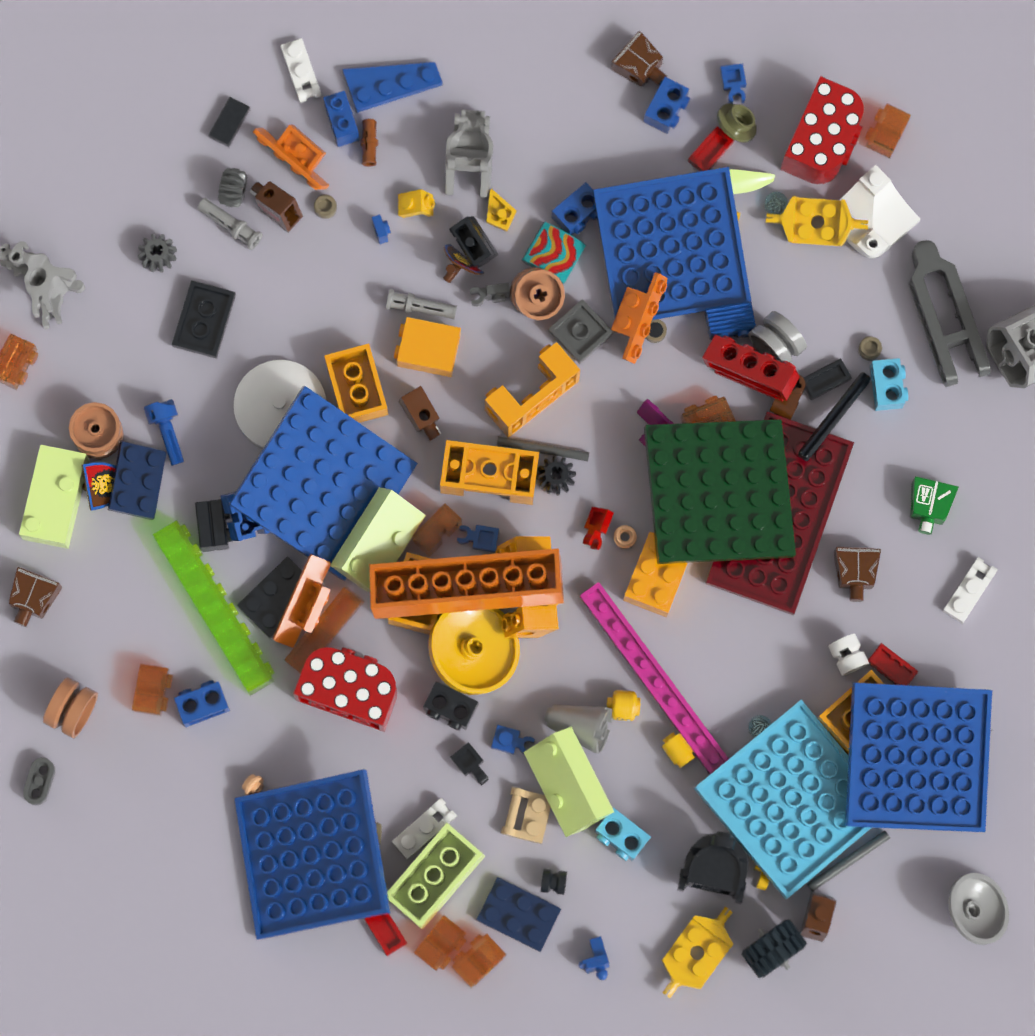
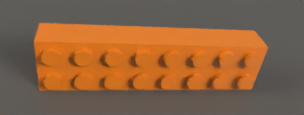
(466, 583)

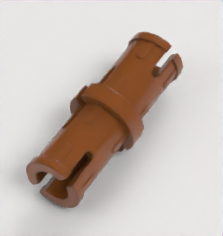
(369, 143)

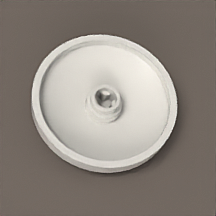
(267, 395)

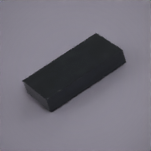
(229, 121)
(826, 379)

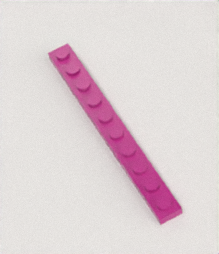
(654, 677)

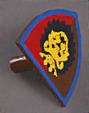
(459, 261)
(98, 483)

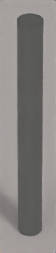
(542, 448)
(848, 861)

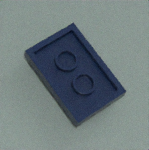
(137, 480)
(518, 914)

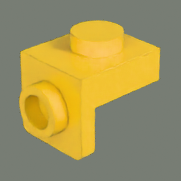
(415, 203)

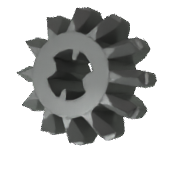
(232, 187)
(155, 260)

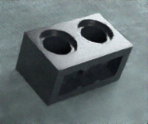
(453, 701)

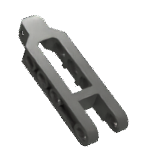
(927, 260)

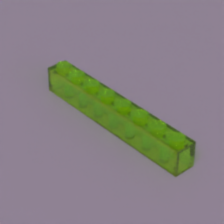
(213, 607)

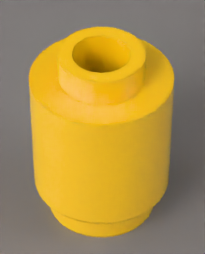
(678, 749)

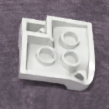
(888, 214)

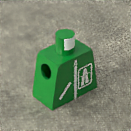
(931, 502)

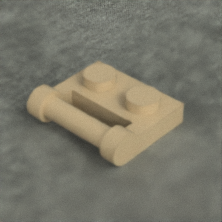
(534, 819)

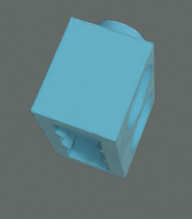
(883, 384)
(627, 829)

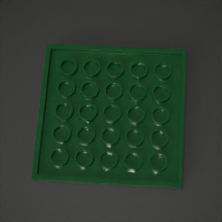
(719, 491)

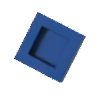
(381, 228)

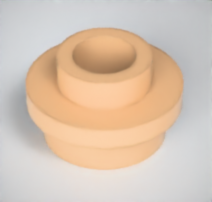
(625, 529)
(253, 784)

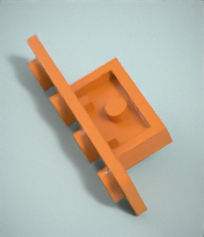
(297, 151)
(636, 315)
(305, 602)

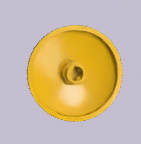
(472, 651)

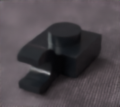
(468, 762)

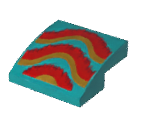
(554, 251)

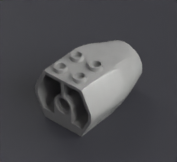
(1013, 348)

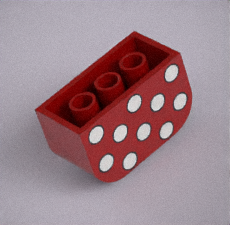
(825, 133)
(348, 686)

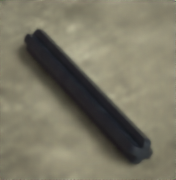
(834, 416)

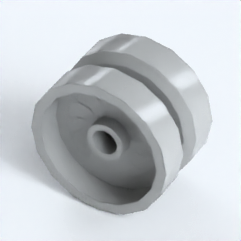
(777, 338)

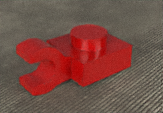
(597, 523)

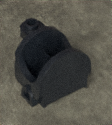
(716, 865)

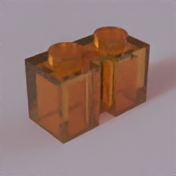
(441, 522)

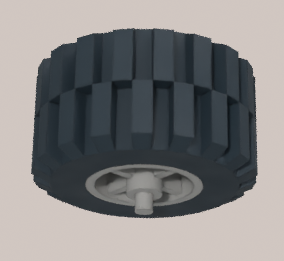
(774, 948)

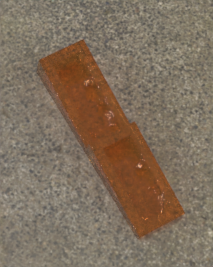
(329, 625)

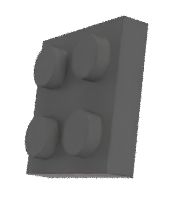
(580, 331)

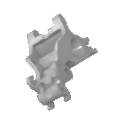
(469, 149)
(42, 280)

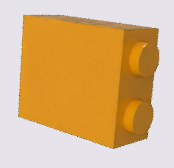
(427, 346)

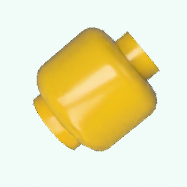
(624, 705)

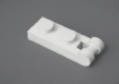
(300, 69)
(969, 591)
(423, 829)

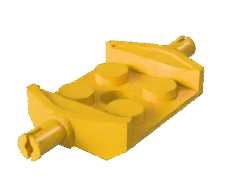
(799, 215)
(700, 932)

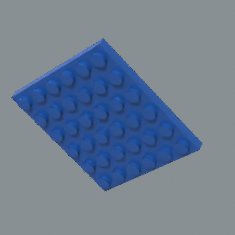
(678, 229)
(318, 477)
(918, 757)
(312, 855)

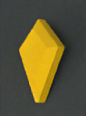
(499, 212)

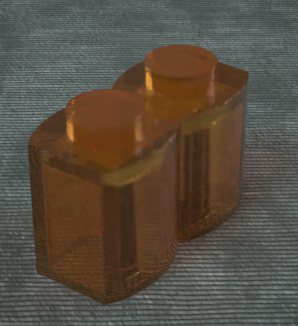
(888, 130)
(151, 690)
(441, 943)
(478, 960)

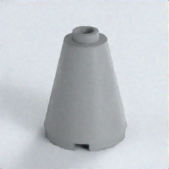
(587, 722)

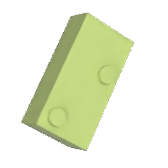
(53, 497)
(377, 536)
(568, 782)
(434, 875)

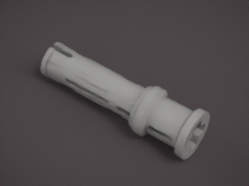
(238, 229)
(408, 305)

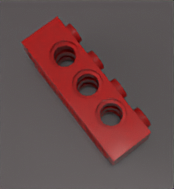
(751, 368)

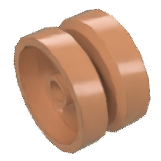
(550, 297)
(99, 417)
(70, 707)

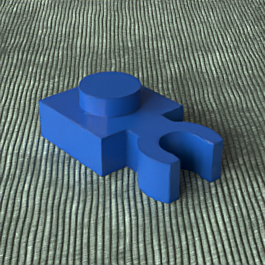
(733, 79)
(483, 537)
(508, 740)

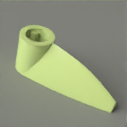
(749, 181)

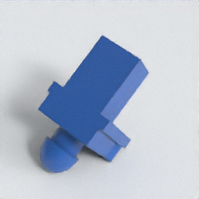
(598, 962)

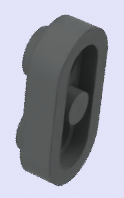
(38, 781)

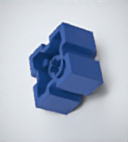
(240, 526)

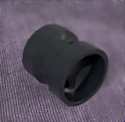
(553, 881)

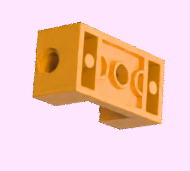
(561, 376)
(513, 478)
(528, 620)

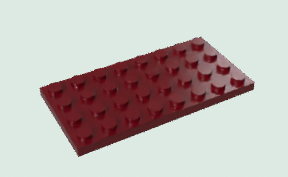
(812, 493)

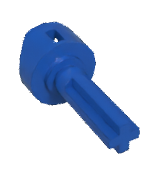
(161, 415)

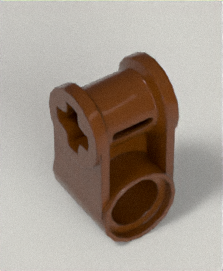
(787, 408)

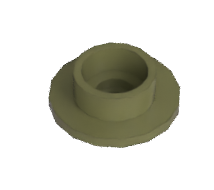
(737, 122)

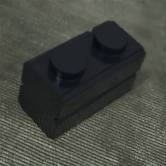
(473, 241)
(212, 526)

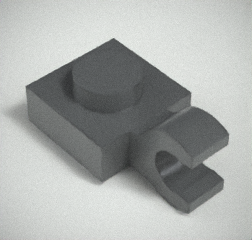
(496, 293)

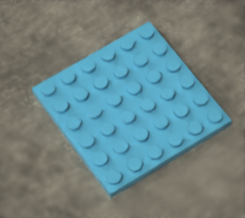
(786, 799)

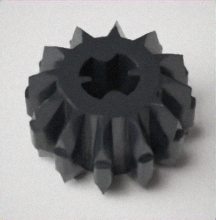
(565, 477)

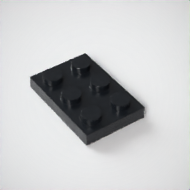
(203, 319)
(270, 597)

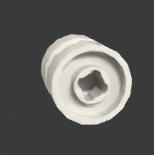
(851, 662)

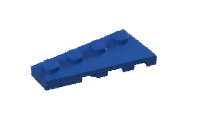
(386, 84)

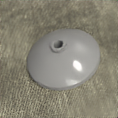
(978, 908)

